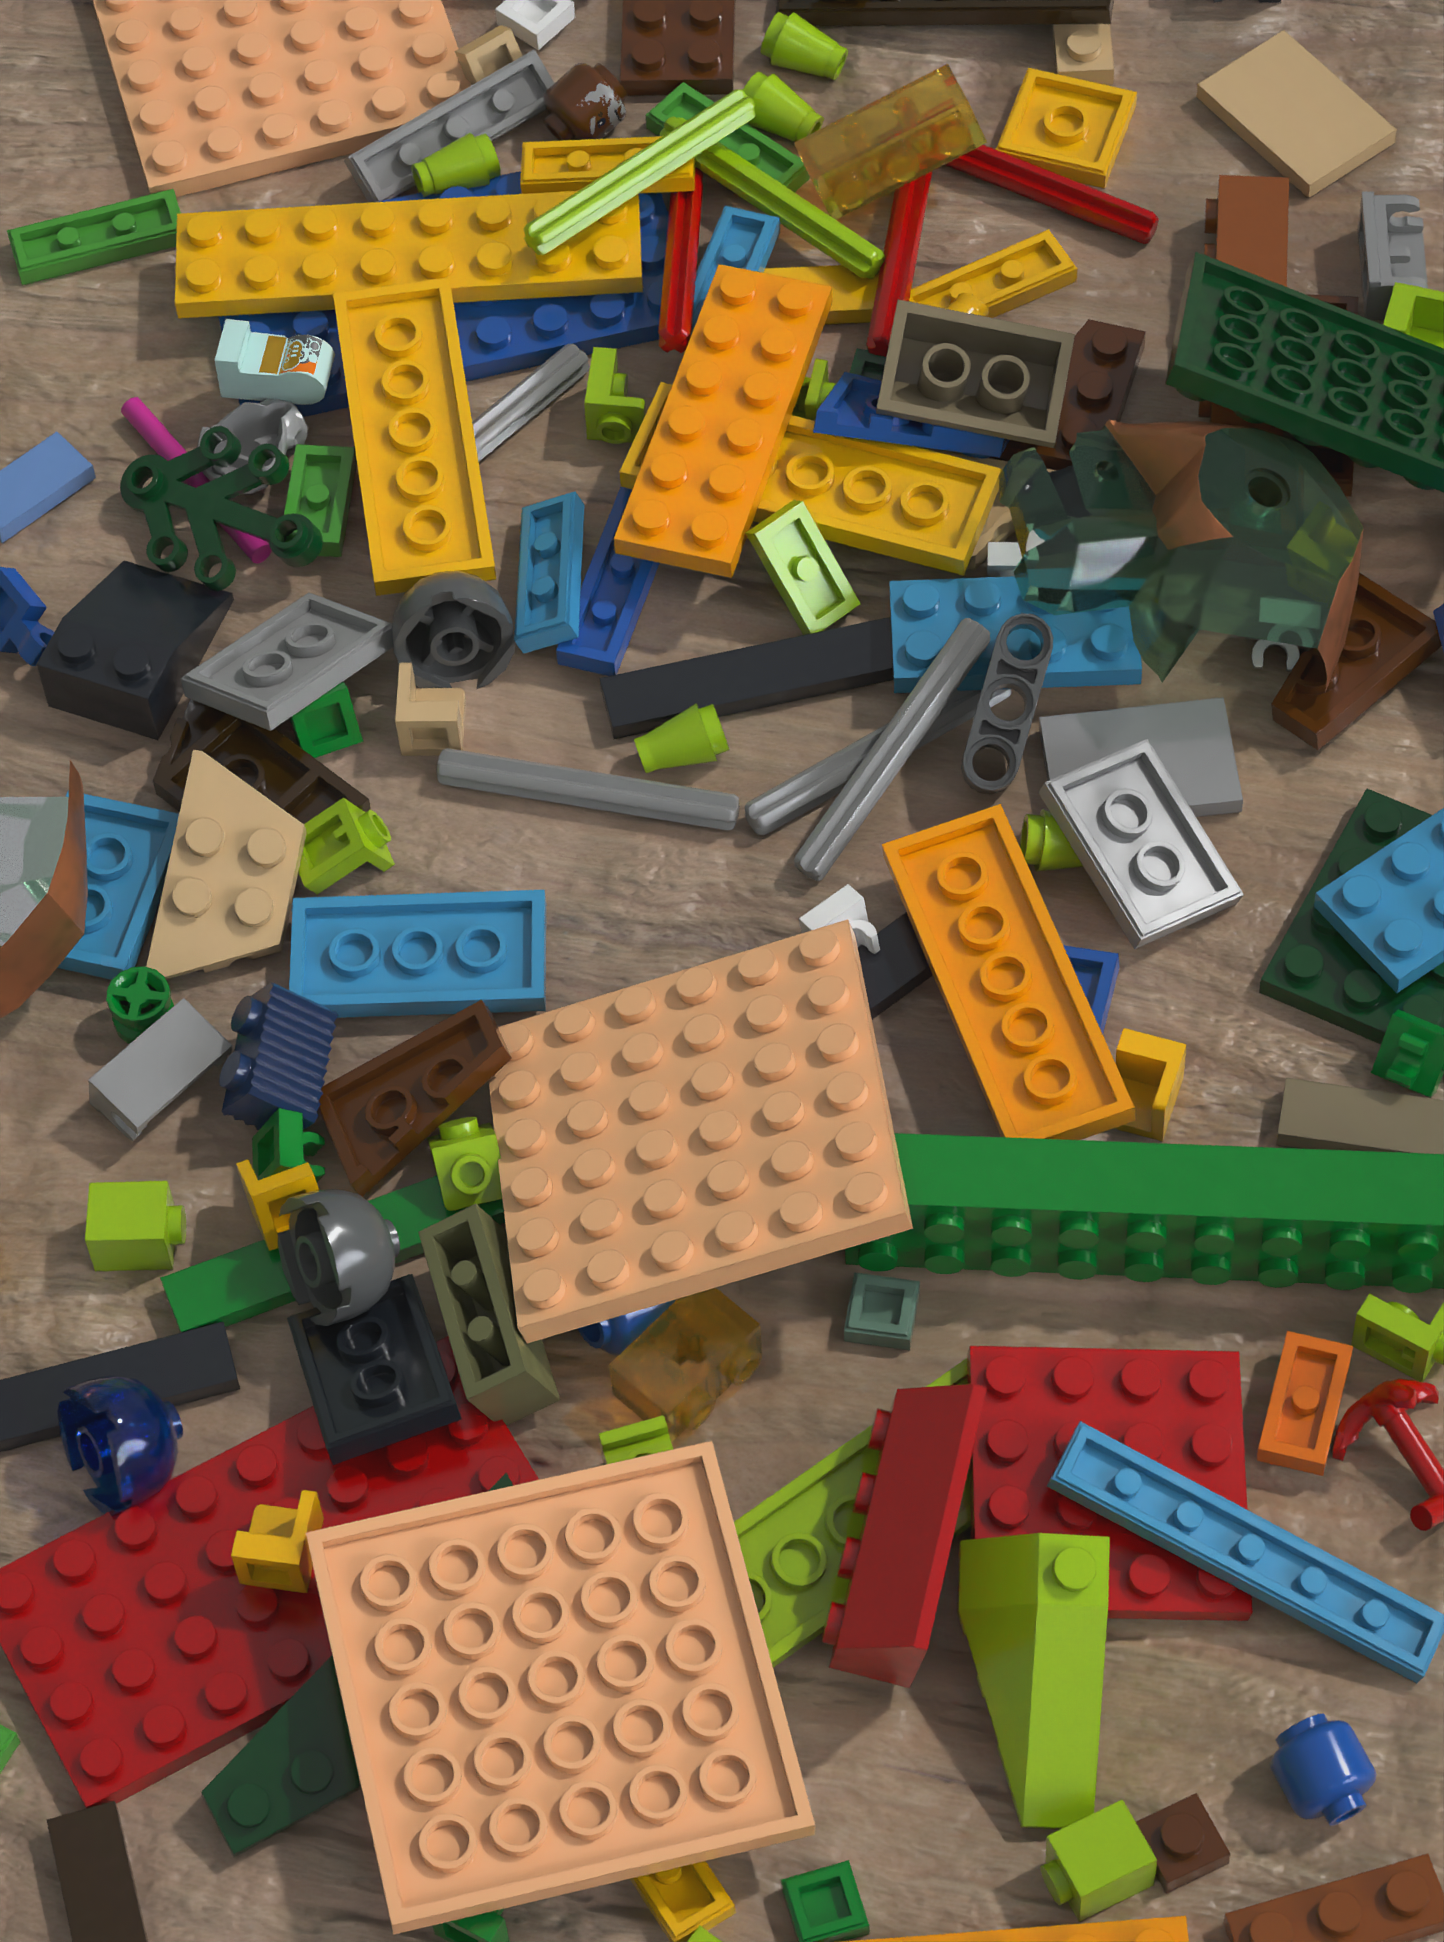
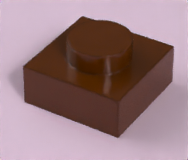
(1183, 1842)

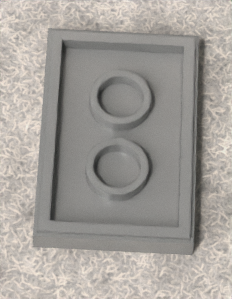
(288, 661)
(1186, 736)
(1140, 843)

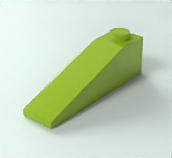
(1038, 1646)

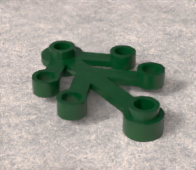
(212, 505)

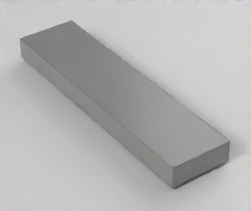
(486, 107)

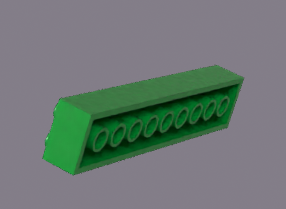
(1167, 1212)

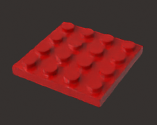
(1161, 1403)

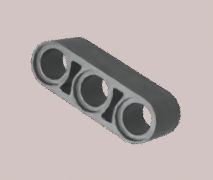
(1011, 673)

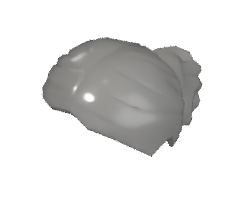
(258, 424)

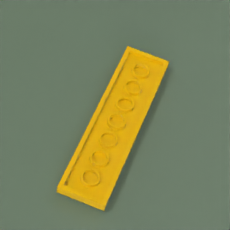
(306, 253)

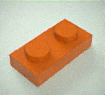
(1305, 1403)

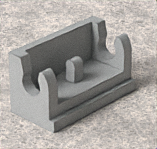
(1389, 249)
(156, 1068)

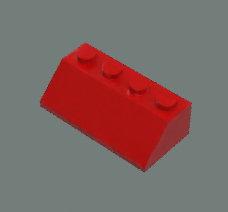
(905, 1532)

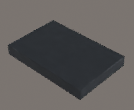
(375, 1374)

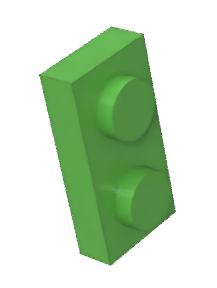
(322, 491)

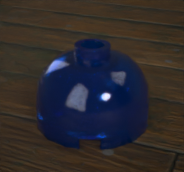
(121, 1438)

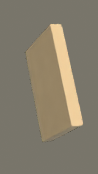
(1296, 113)

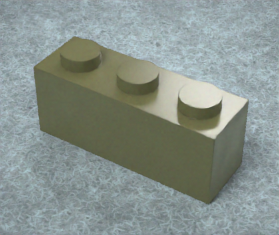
(477, 1302)

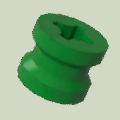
(131, 993)

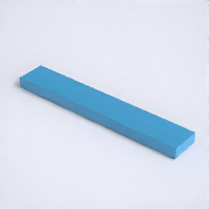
(1248, 1552)

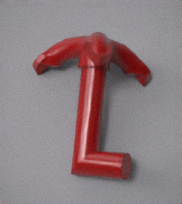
(1388, 1407)

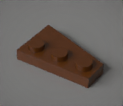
(1095, 390)
(1380, 649)
(408, 1091)

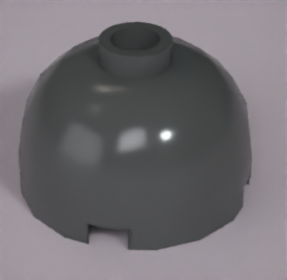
(453, 630)
(337, 1253)

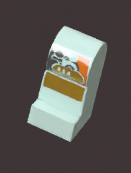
(271, 365)

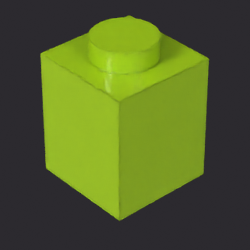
(133, 1226)
(1098, 1861)

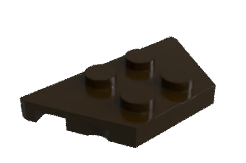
(256, 756)

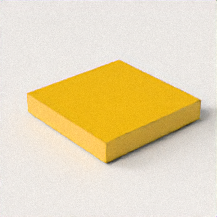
(1068, 125)

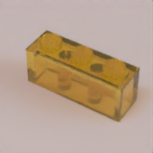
(890, 142)

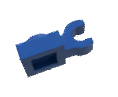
(19, 618)

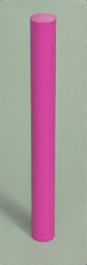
(168, 447)

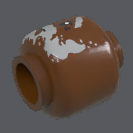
(584, 103)

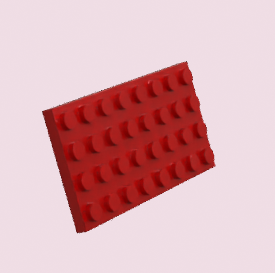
(138, 1622)

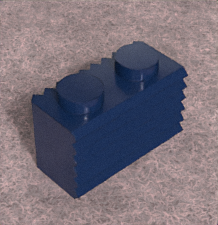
(277, 1056)

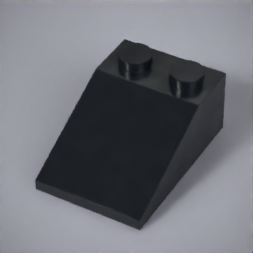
(129, 646)

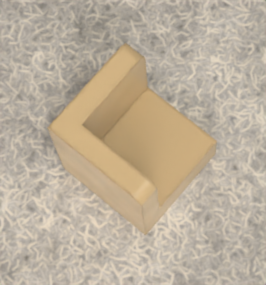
(428, 717)

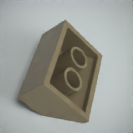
(975, 373)

